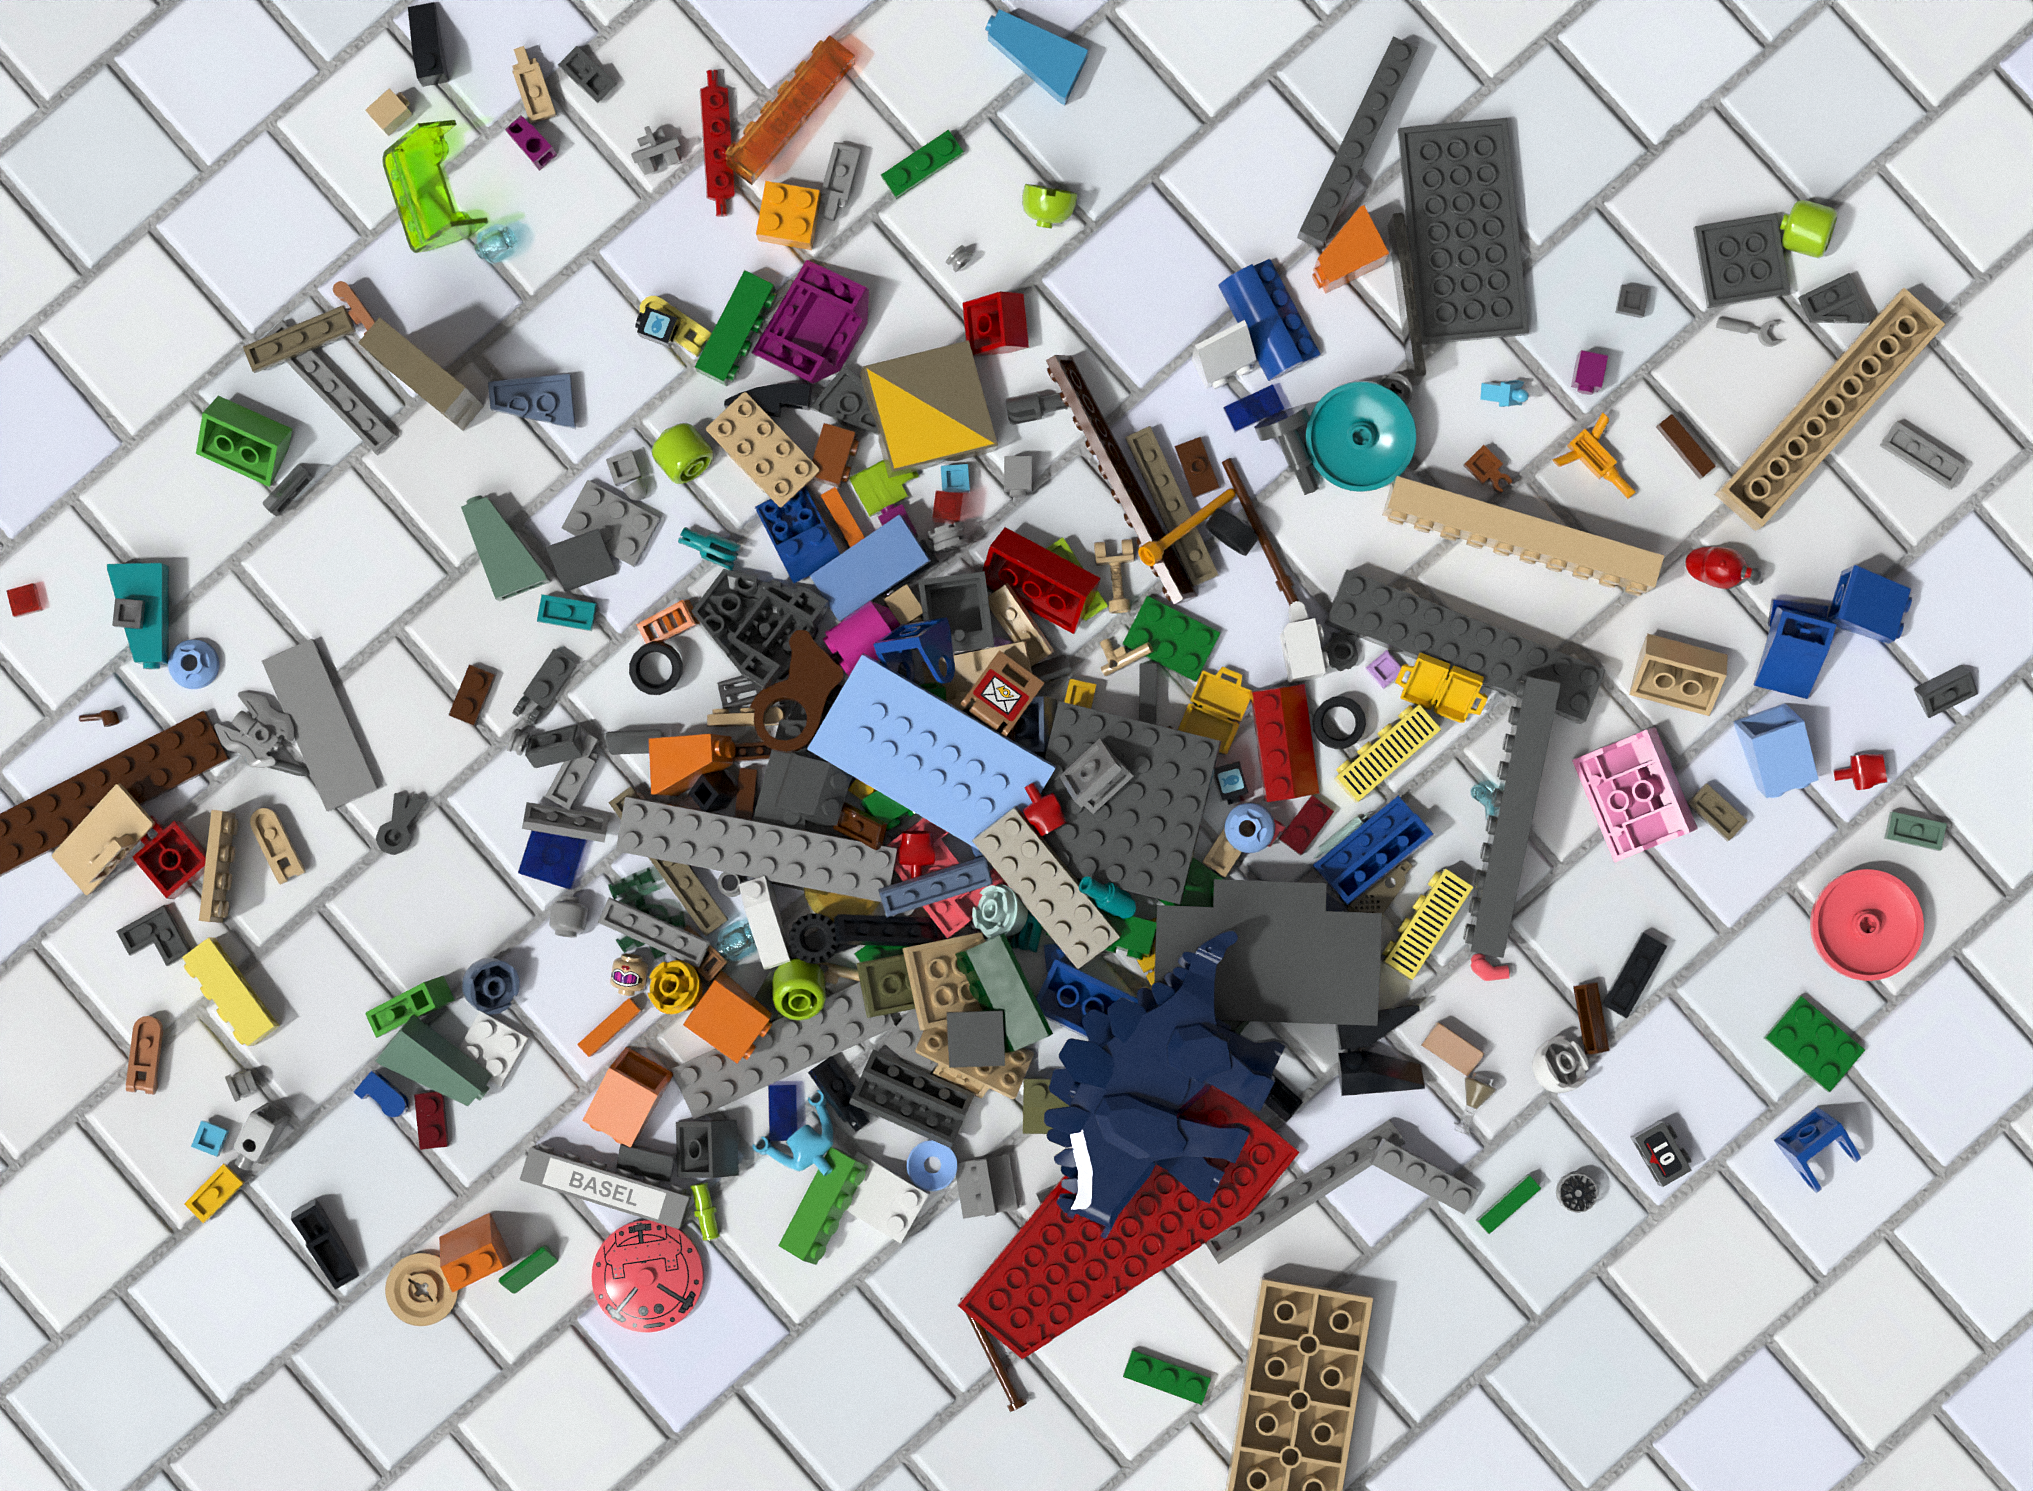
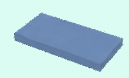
(870, 567)

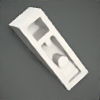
(765, 921)

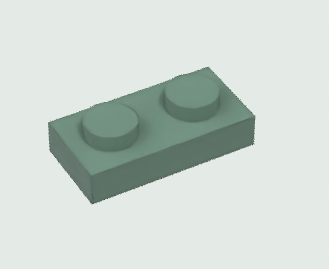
(1915, 831)

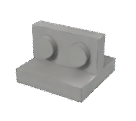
(1095, 777)
(986, 1186)

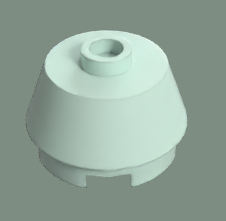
(999, 911)

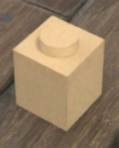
(389, 111)
(904, 606)

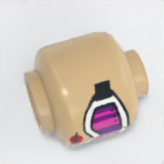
(629, 974)

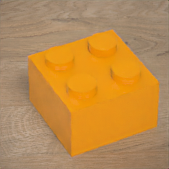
(788, 215)

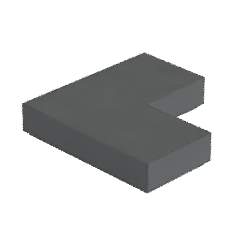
(156, 928)

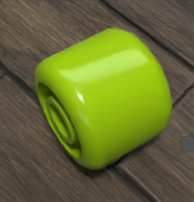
(1808, 228)
(682, 453)
(799, 989)

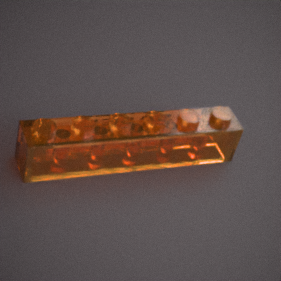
(790, 109)

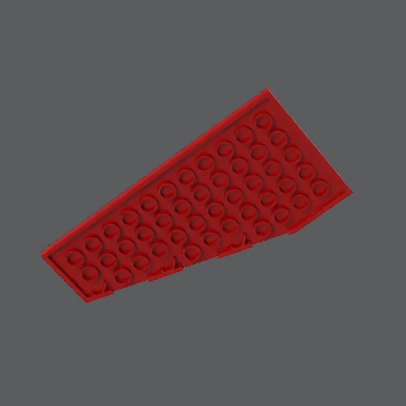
(1065, 1272)

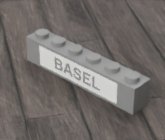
(606, 1187)

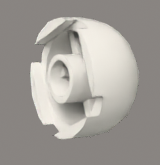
(1560, 1065)

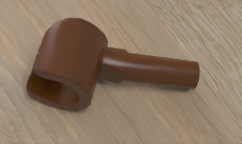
(108, 717)

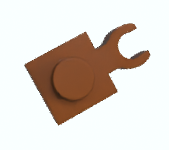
(1485, 466)

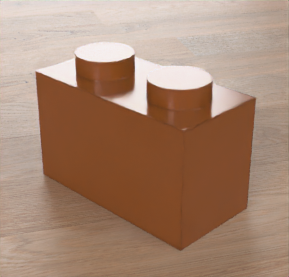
(833, 455)

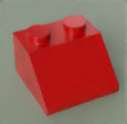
(996, 323)

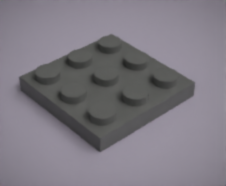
(1741, 260)

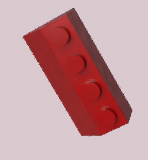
(1040, 579)
(1284, 743)

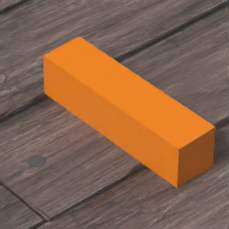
(842, 516)
(609, 1027)

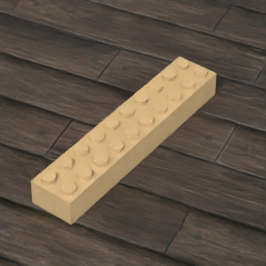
(1829, 409)
(1523, 536)

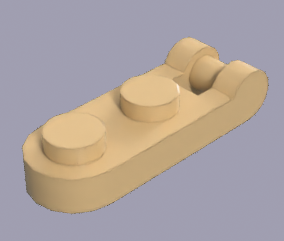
(722, 718)
(275, 844)

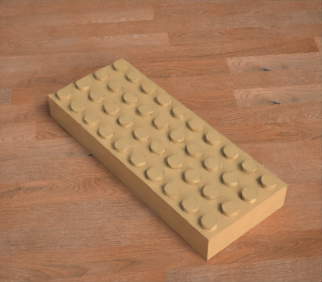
(1299, 1388)

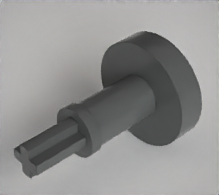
(1284, 428)

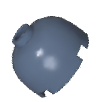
(490, 985)

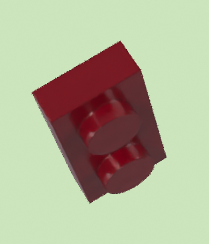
(1306, 825)
(431, 1120)

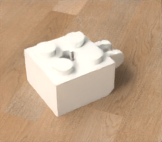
(1302, 646)

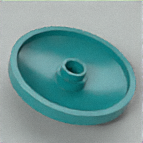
(1361, 436)

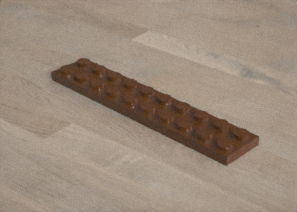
(1117, 470)
(142, 770)

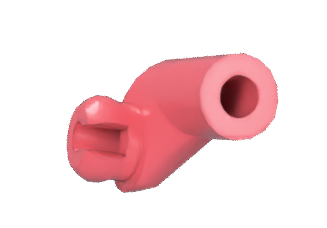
(1486, 970)

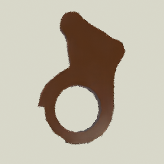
(809, 684)

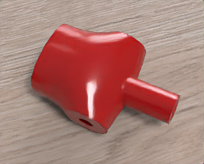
(1864, 770)
(1044, 811)
(916, 851)

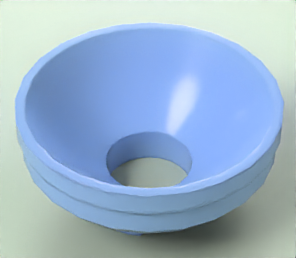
(206, 668)
(1264, 827)
(924, 1179)

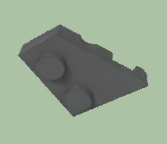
(1835, 303)

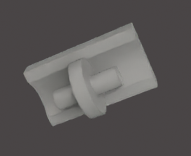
(645, 156)

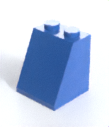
(1869, 604)

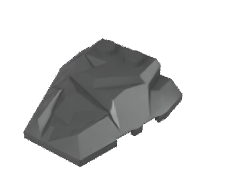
(756, 620)

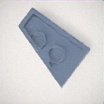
(535, 398)

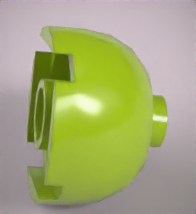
(1048, 204)

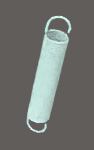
(1339, 836)

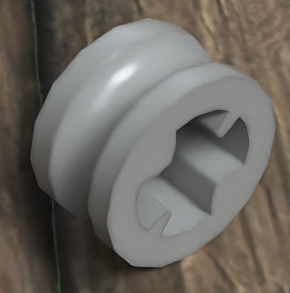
(959, 258)
(518, 742)

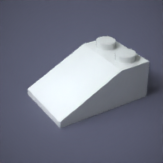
(1224, 356)
(886, 1200)

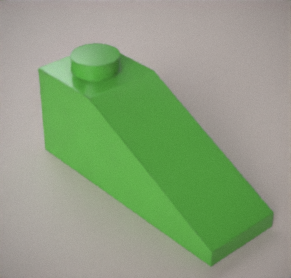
(416, 1001)

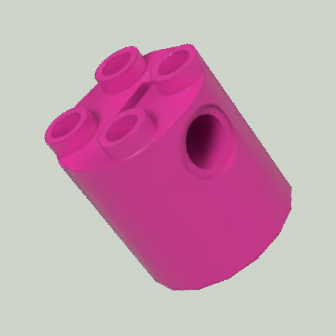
(859, 632)

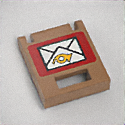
(999, 696)

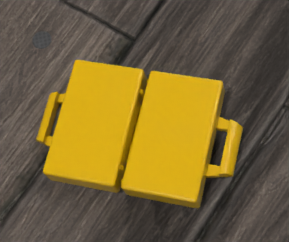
(1453, 695)
(1219, 701)

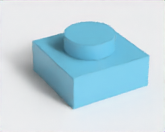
(955, 478)
(210, 1138)

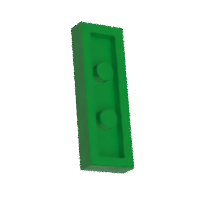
(922, 164)
(1166, 1377)

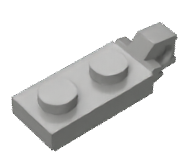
(839, 178)
(574, 775)

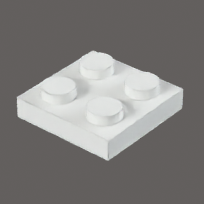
(493, 1046)

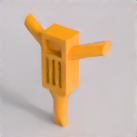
(1595, 457)

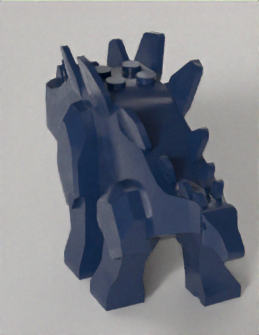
(1138, 1080)

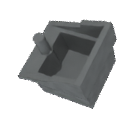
(965, 605)

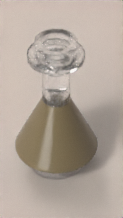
(1477, 1090)

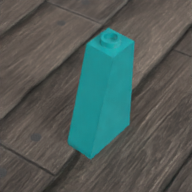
(149, 584)

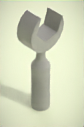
(1745, 328)

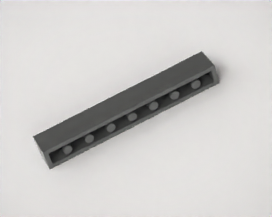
(1357, 142)

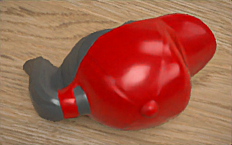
(1721, 567)

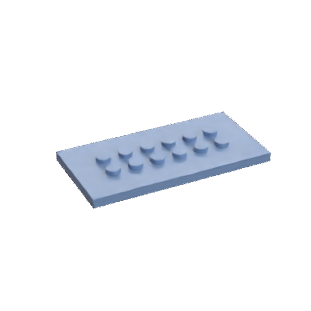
(926, 752)

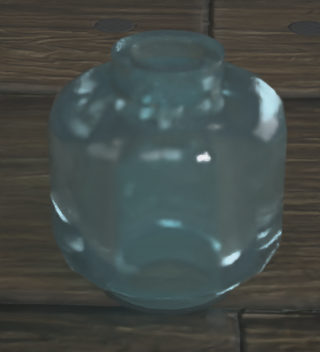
(495, 243)
(736, 941)

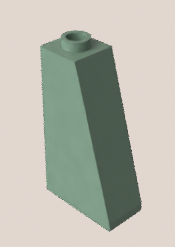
(502, 553)
(434, 1062)

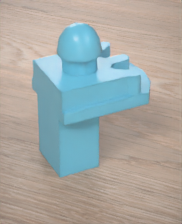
(1507, 393)

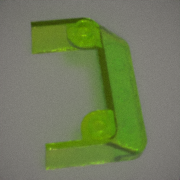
(421, 190)

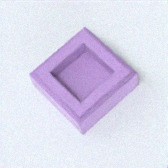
(1384, 669)

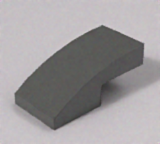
(587, 74)

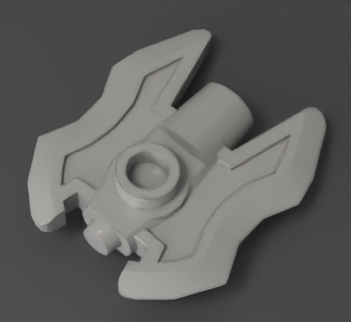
(258, 733)

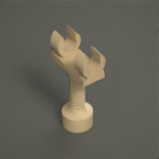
(1118, 603)

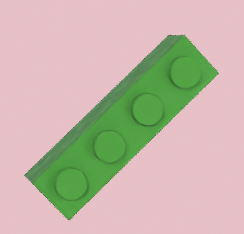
(823, 1207)

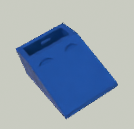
(798, 535)
(1794, 652)

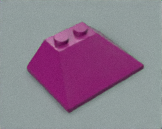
(815, 324)

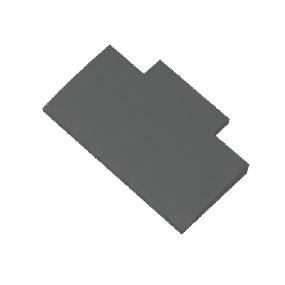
(1289, 953)

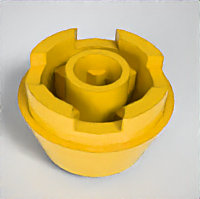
(675, 987)

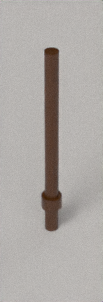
(1283, 581)

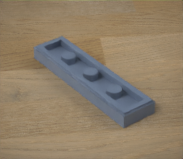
(935, 886)

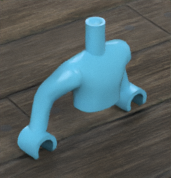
(806, 1143)

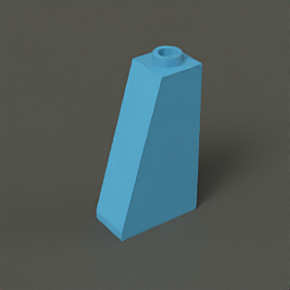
(1038, 53)

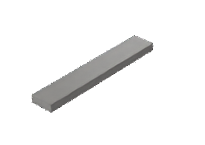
(340, 397)

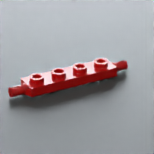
(716, 140)

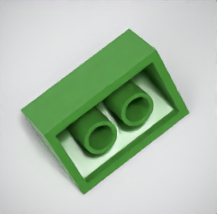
(243, 440)

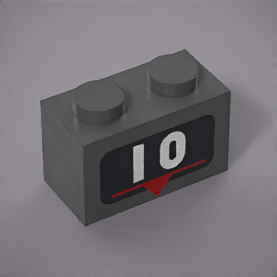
(1662, 1153)

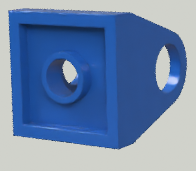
(930, 638)
(1811, 1136)

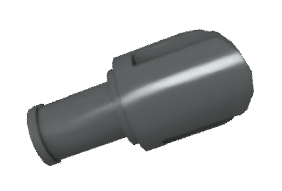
(1032, 407)

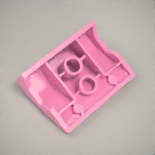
(1635, 794)

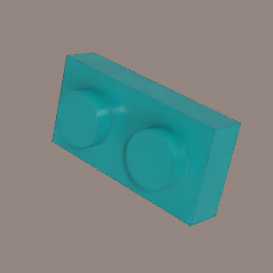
(566, 612)

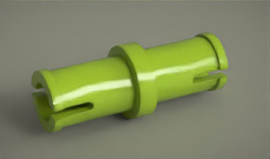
(705, 1211)

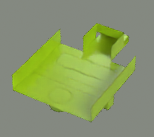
(879, 490)

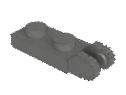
(546, 685)

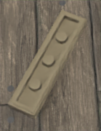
(299, 339)

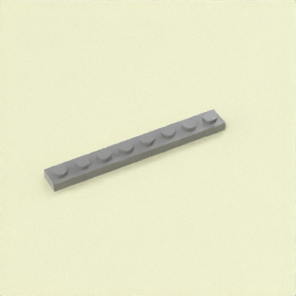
(1302, 1193)

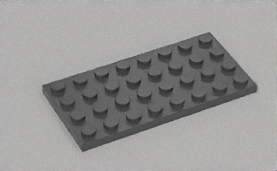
(1463, 231)

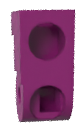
(531, 142)

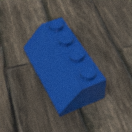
(1071, 994)

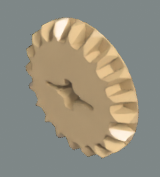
(402, 1295)

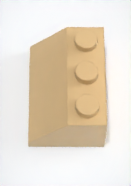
(1679, 674)

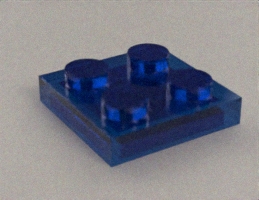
(552, 858)

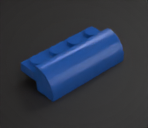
(1271, 317)
(1373, 850)

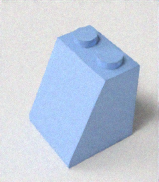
(1777, 750)

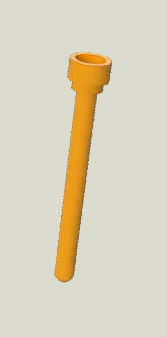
(1152, 552)

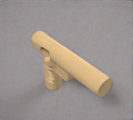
(1121, 656)
(836, 971)

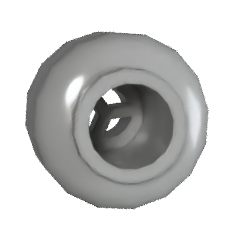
(568, 917)

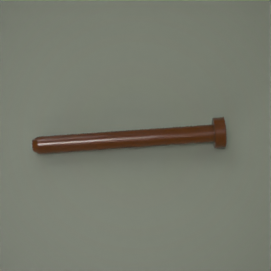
(997, 1365)

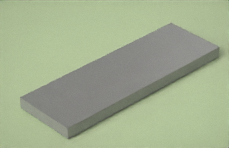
(320, 725)

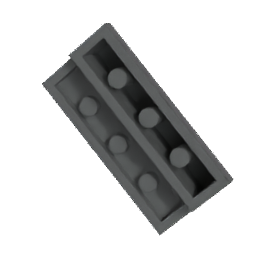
(911, 1098)

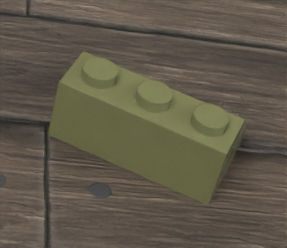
(1036, 1102)

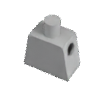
(259, 1135)

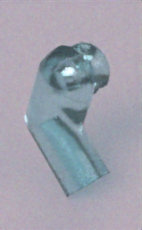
(1483, 795)

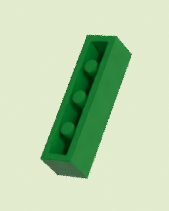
(1508, 1204)

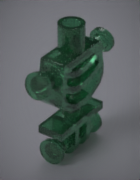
(639, 901)

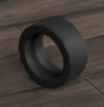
(1231, 531)
(641, 683)
(1351, 705)

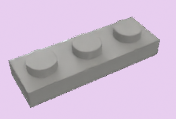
(1923, 455)
(565, 822)

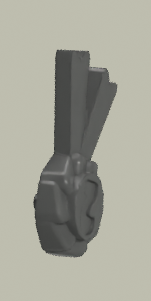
(394, 835)

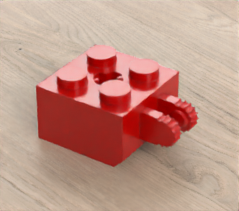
(157, 853)

